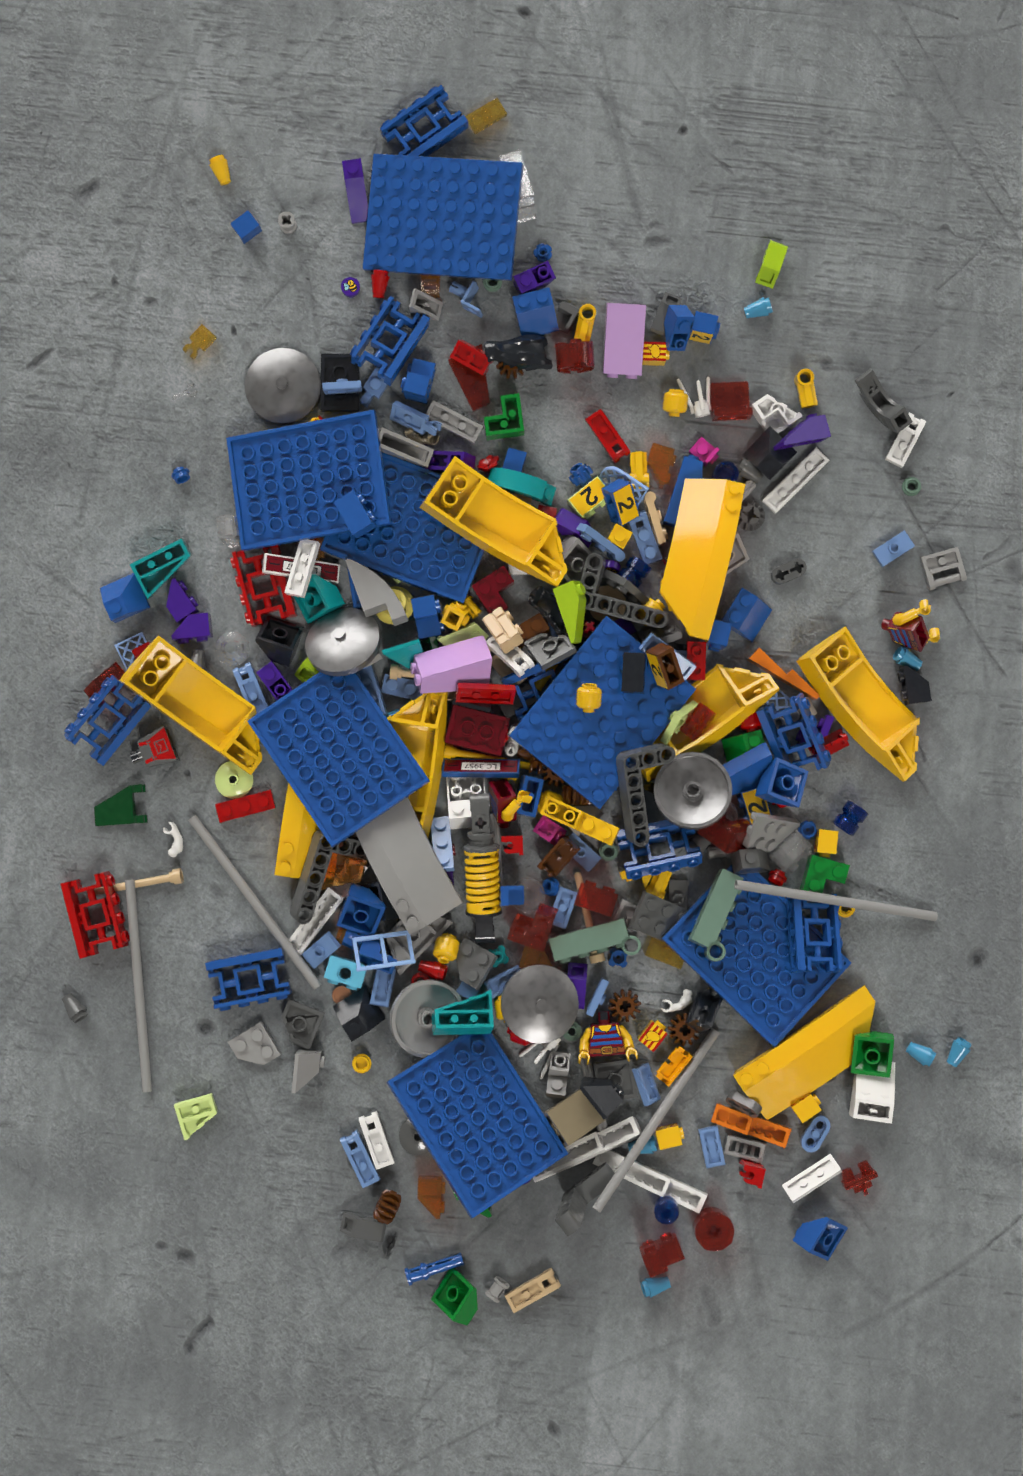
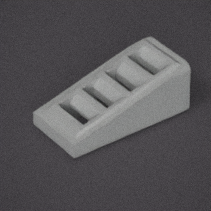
(758, 1159)

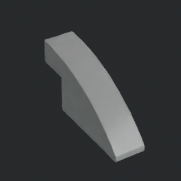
(404, 448)
(375, 593)

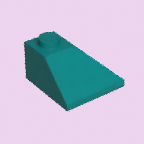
(319, 599)
(403, 653)

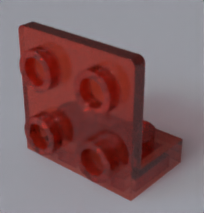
(730, 401)

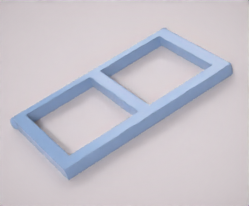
(385, 963)

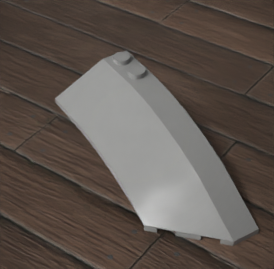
(408, 867)

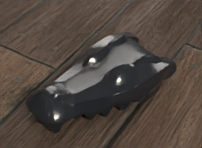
(523, 352)
(548, 607)

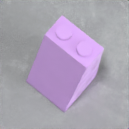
(624, 340)
(452, 664)

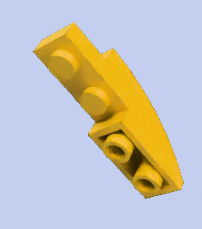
(580, 821)

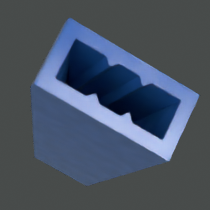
(690, 469)
(748, 768)

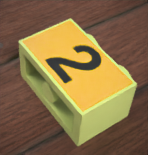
(588, 499)

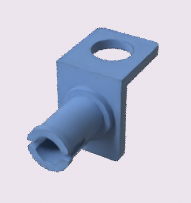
(467, 295)

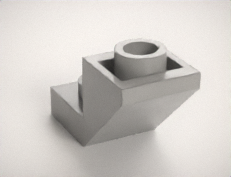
(558, 1074)

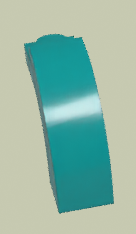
(523, 484)

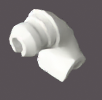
(511, 746)
(177, 846)
(684, 1001)

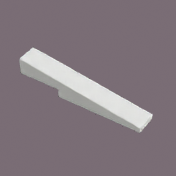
(323, 911)
(594, 1145)
(656, 1181)

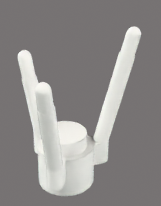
(702, 407)
(547, 1046)

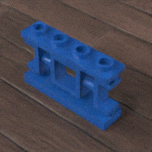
(433, 139)
(402, 347)
(538, 674)
(120, 728)
(777, 737)
(659, 832)
(799, 936)
(246, 963)

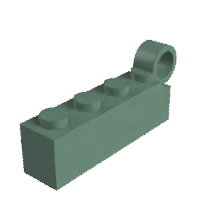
(714, 913)
(592, 938)

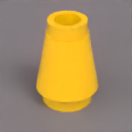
(220, 168)

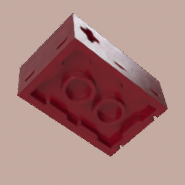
(477, 730)

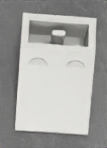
(459, 800)
(873, 1097)

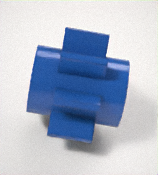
(580, 474)

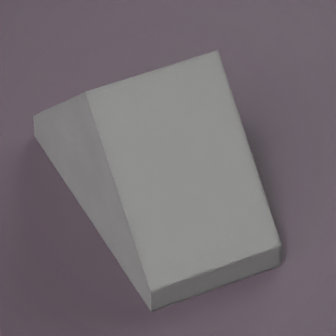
(425, 304)

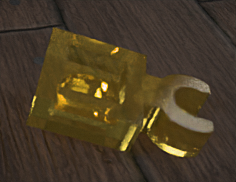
(201, 339)

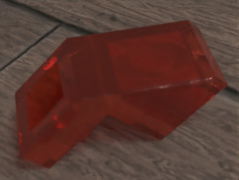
(95, 685)

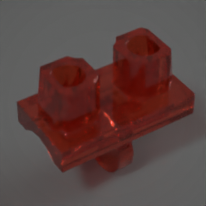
(697, 721)
(866, 1174)

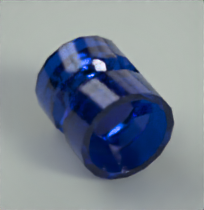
(726, 470)
(635, 570)
(850, 818)

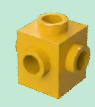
(455, 615)

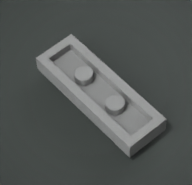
(454, 422)

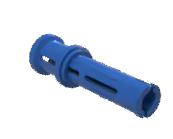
(425, 1270)

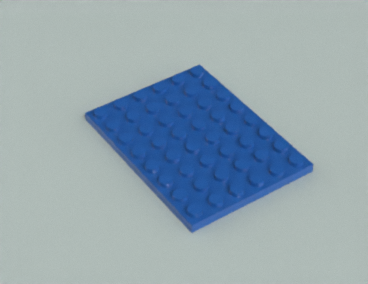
(443, 216)
(295, 473)
(415, 543)
(585, 745)
(338, 753)
(757, 963)
(477, 1120)

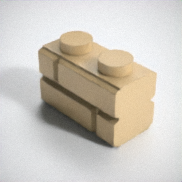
(502, 629)

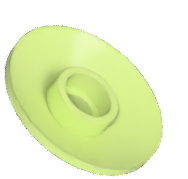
(233, 790)

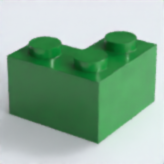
(509, 423)
(820, 869)

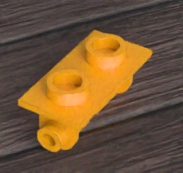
(669, 1072)

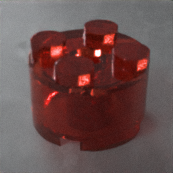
(574, 356)
(703, 1225)

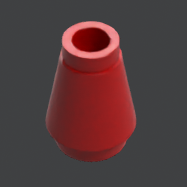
(379, 283)
(433, 969)

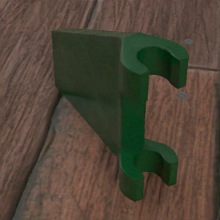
(120, 808)

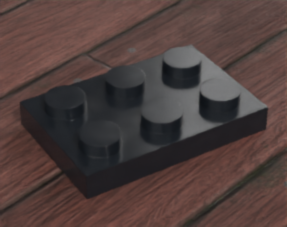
(333, 368)

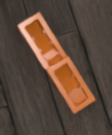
(764, 662)
(747, 1125)

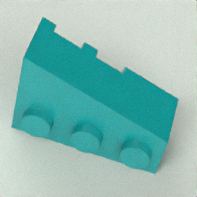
(160, 566)
(465, 1017)

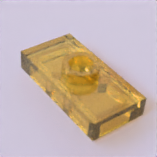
(486, 116)
(662, 952)

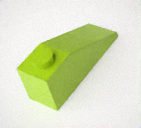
(572, 606)

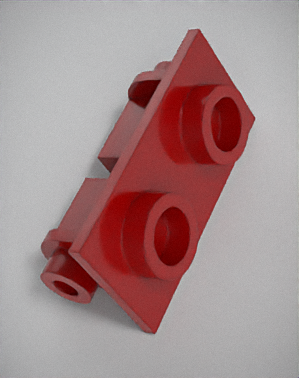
(697, 654)
(833, 742)

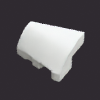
(774, 414)

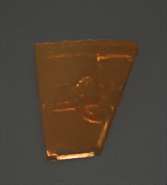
(343, 870)

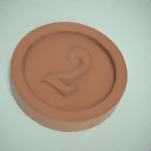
(340, 993)

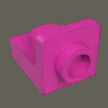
(704, 451)
(549, 830)

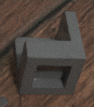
(566, 316)

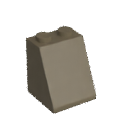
(573, 1117)

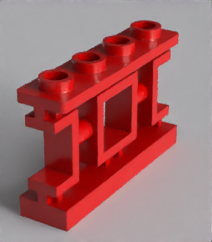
(248, 587)
(80, 917)

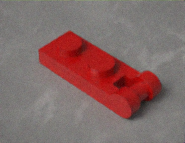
(607, 435)

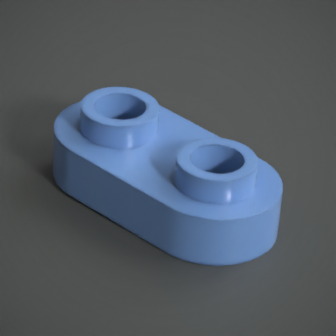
(817, 1134)

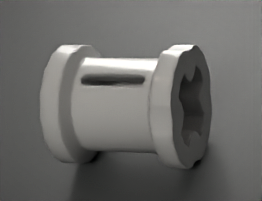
(287, 216)
(497, 1289)

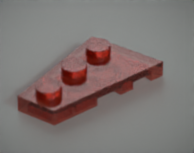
(472, 384)

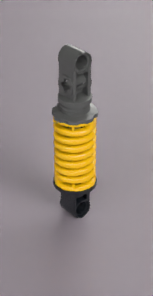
(482, 871)

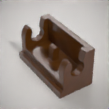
(559, 856)

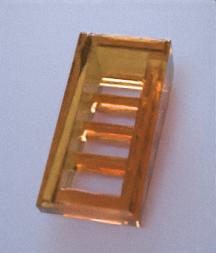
(435, 293)

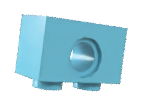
(334, 976)

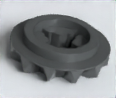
(754, 523)

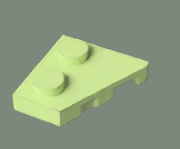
(469, 631)
(677, 720)
(194, 1113)

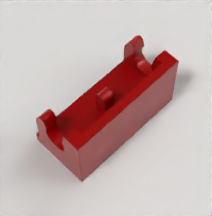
(470, 357)
(517, 844)
(754, 1171)

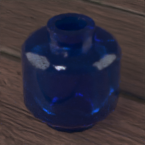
(666, 1210)

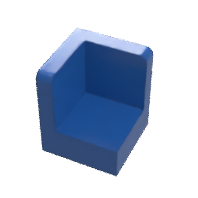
(246, 227)
(514, 459)
(512, 895)

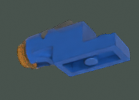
(368, 950)

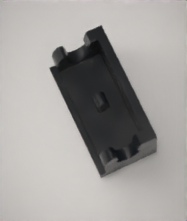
(633, 672)
(703, 1011)

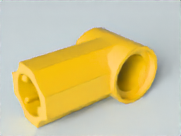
(585, 325)
(806, 391)
(638, 467)
(658, 884)

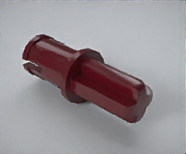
(588, 629)

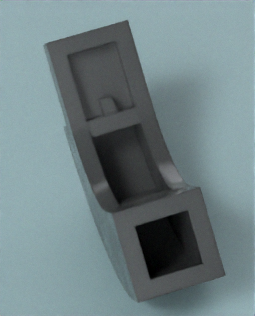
(880, 404)

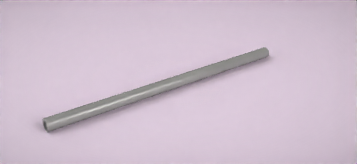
(835, 900)
(255, 902)
(138, 985)
(655, 1120)

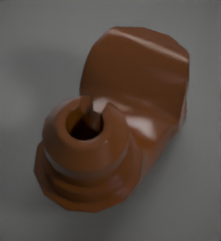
(535, 764)

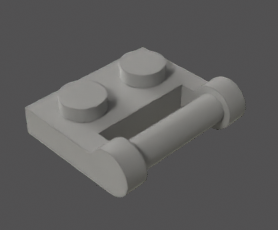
(941, 562)

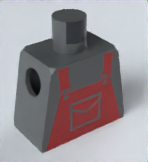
(156, 749)

